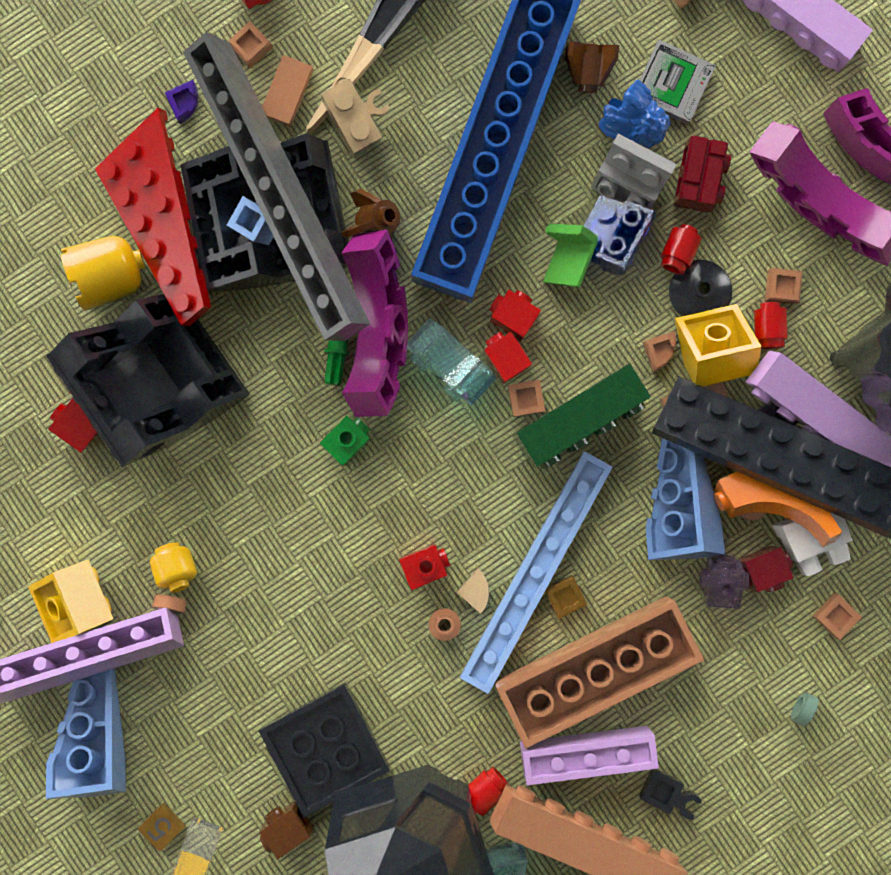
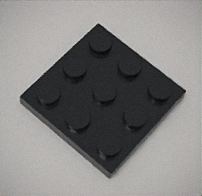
(324, 749)

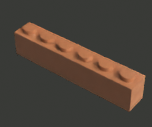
(575, 837)

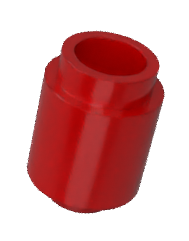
(680, 249)
(771, 325)
(486, 790)

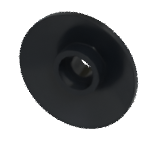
(685, 292)

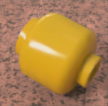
(173, 567)

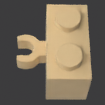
(353, 116)

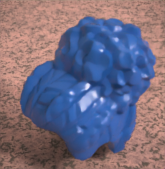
(635, 117)

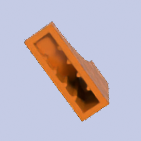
(743, 495)

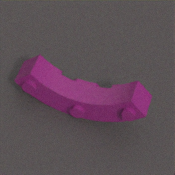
(862, 131)
(821, 194)
(384, 342)

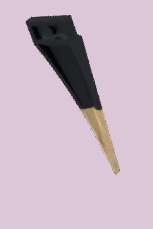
(379, 30)

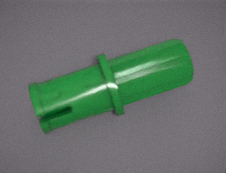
(335, 361)

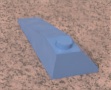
(684, 511)
(90, 742)

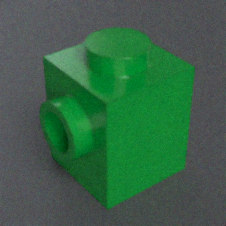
(347, 439)

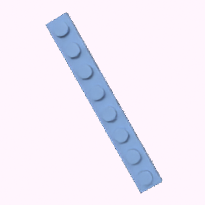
(535, 572)

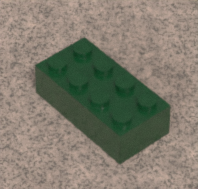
(582, 415)

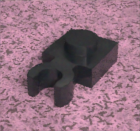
(665, 793)

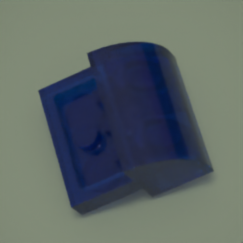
(619, 232)

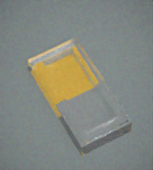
(198, 848)

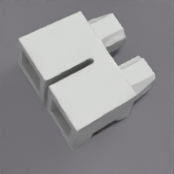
(805, 547)

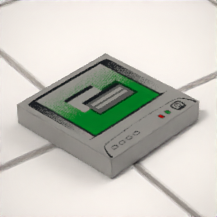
(676, 80)

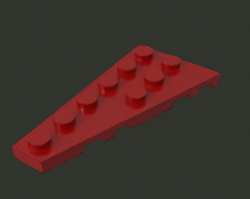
(156, 212)

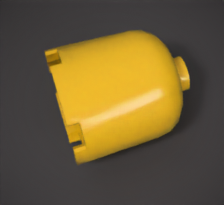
(103, 270)

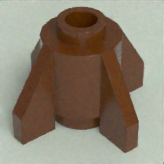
(590, 64)
(373, 214)

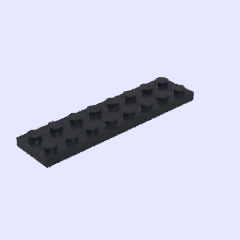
(778, 455)

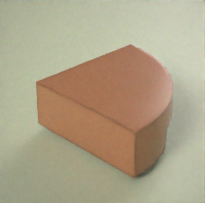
(660, 350)

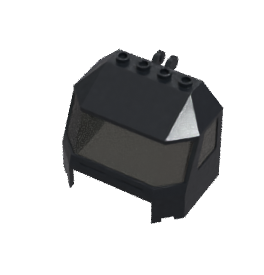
(406, 827)

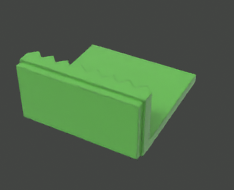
(571, 254)

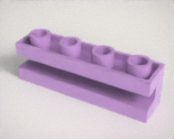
(589, 755)

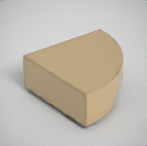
(475, 590)

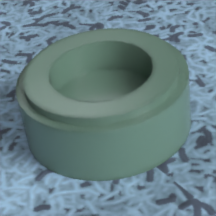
(804, 709)

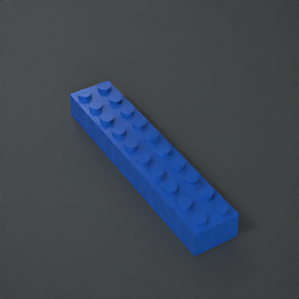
(493, 146)

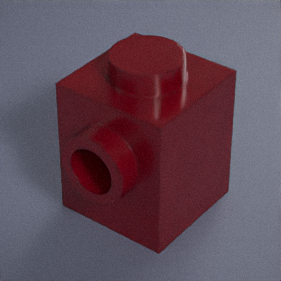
(767, 569)

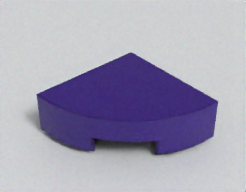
(183, 100)

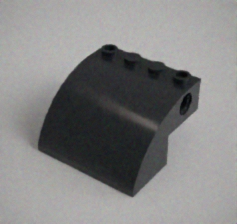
(215, 189)
(146, 378)

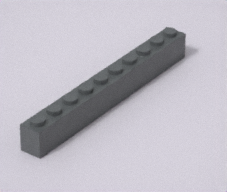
(276, 189)

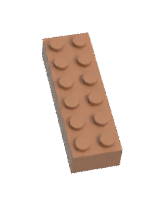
(598, 671)

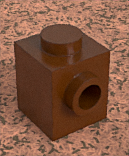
(285, 830)

